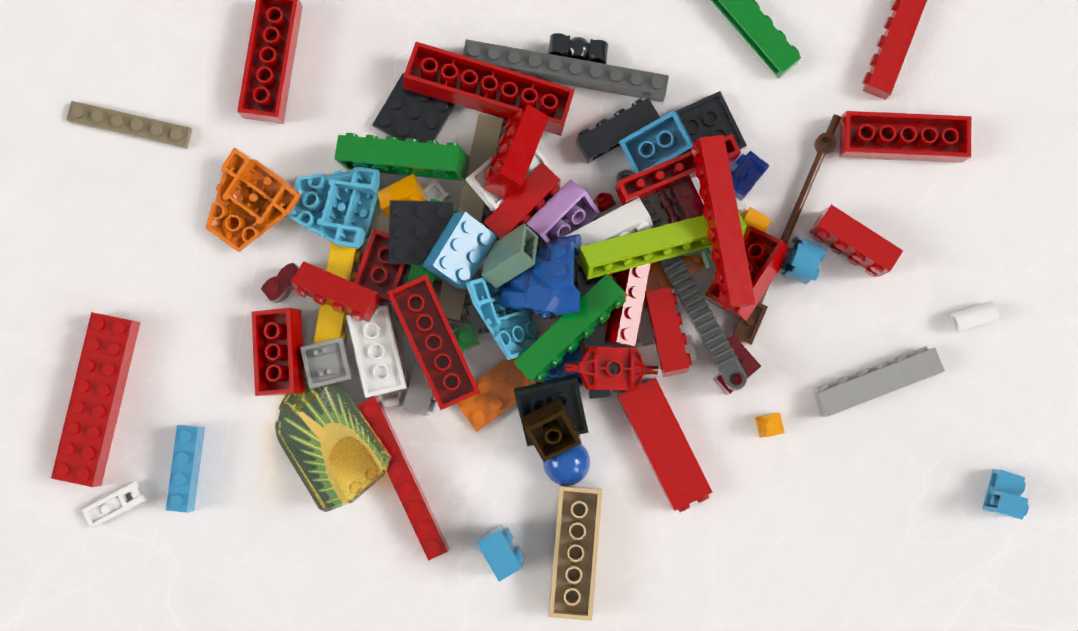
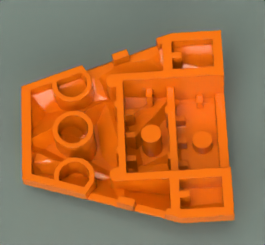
(248, 201)

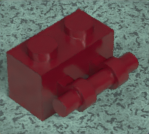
(686, 200)

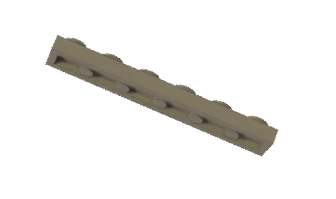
(129, 124)

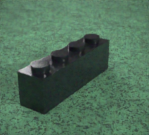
(609, 132)

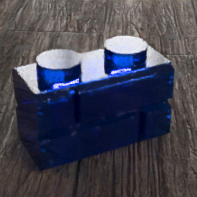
(747, 173)

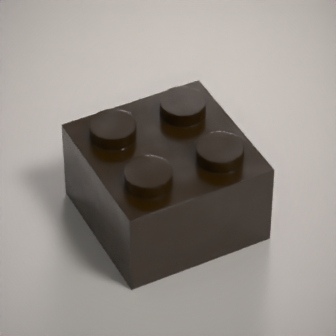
(551, 430)

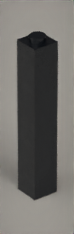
(597, 338)

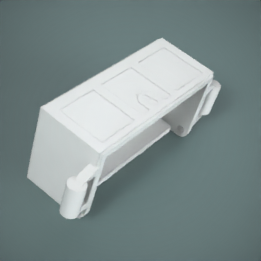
(379, 356)

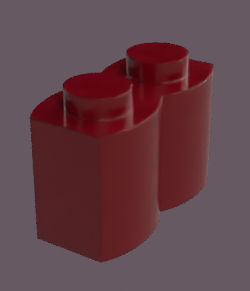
(280, 286)

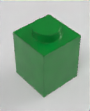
(466, 337)

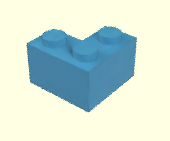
(1004, 495)

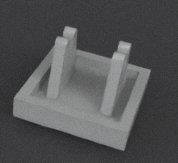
(326, 363)

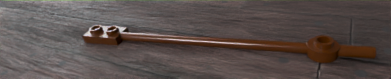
(747, 330)

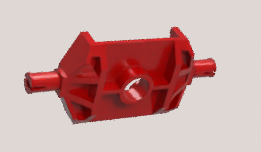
(595, 372)

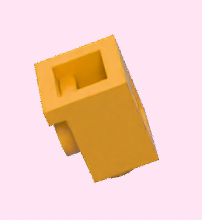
(769, 425)

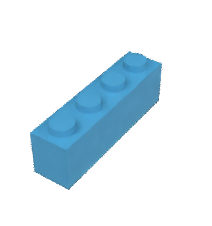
(185, 468)

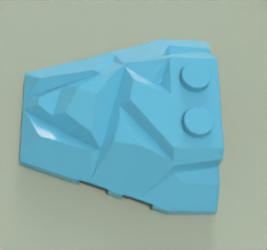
(339, 205)
(509, 326)

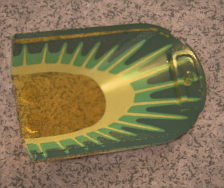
(330, 445)

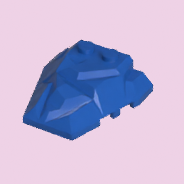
(548, 282)

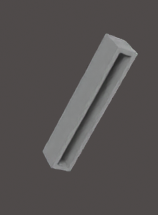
(879, 381)

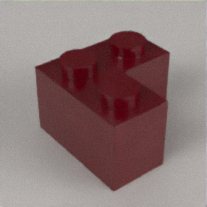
(746, 360)

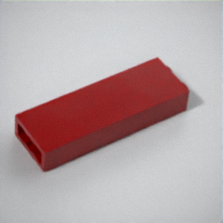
(665, 445)

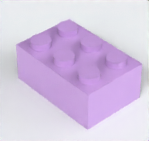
(564, 213)

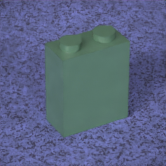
(510, 256)

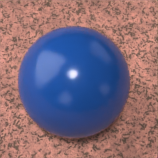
(569, 466)

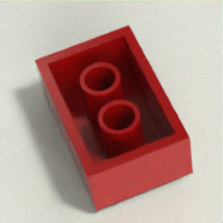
(374, 268)

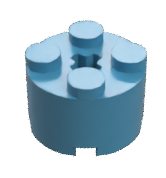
(803, 261)

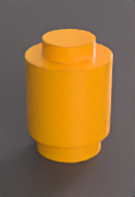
(755, 219)

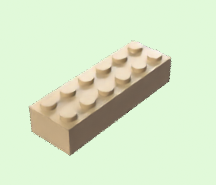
(575, 553)

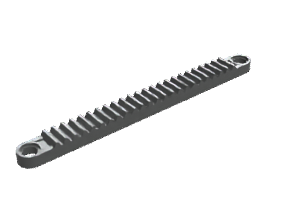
(697, 308)

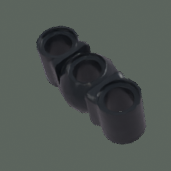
(578, 48)

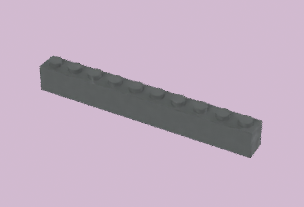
(571, 71)

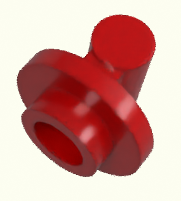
(604, 201)

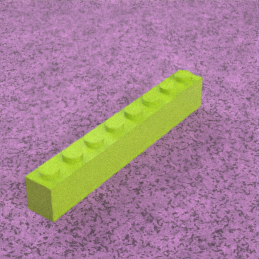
(645, 247)

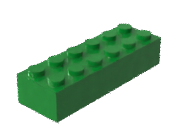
(403, 157)

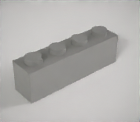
(419, 395)

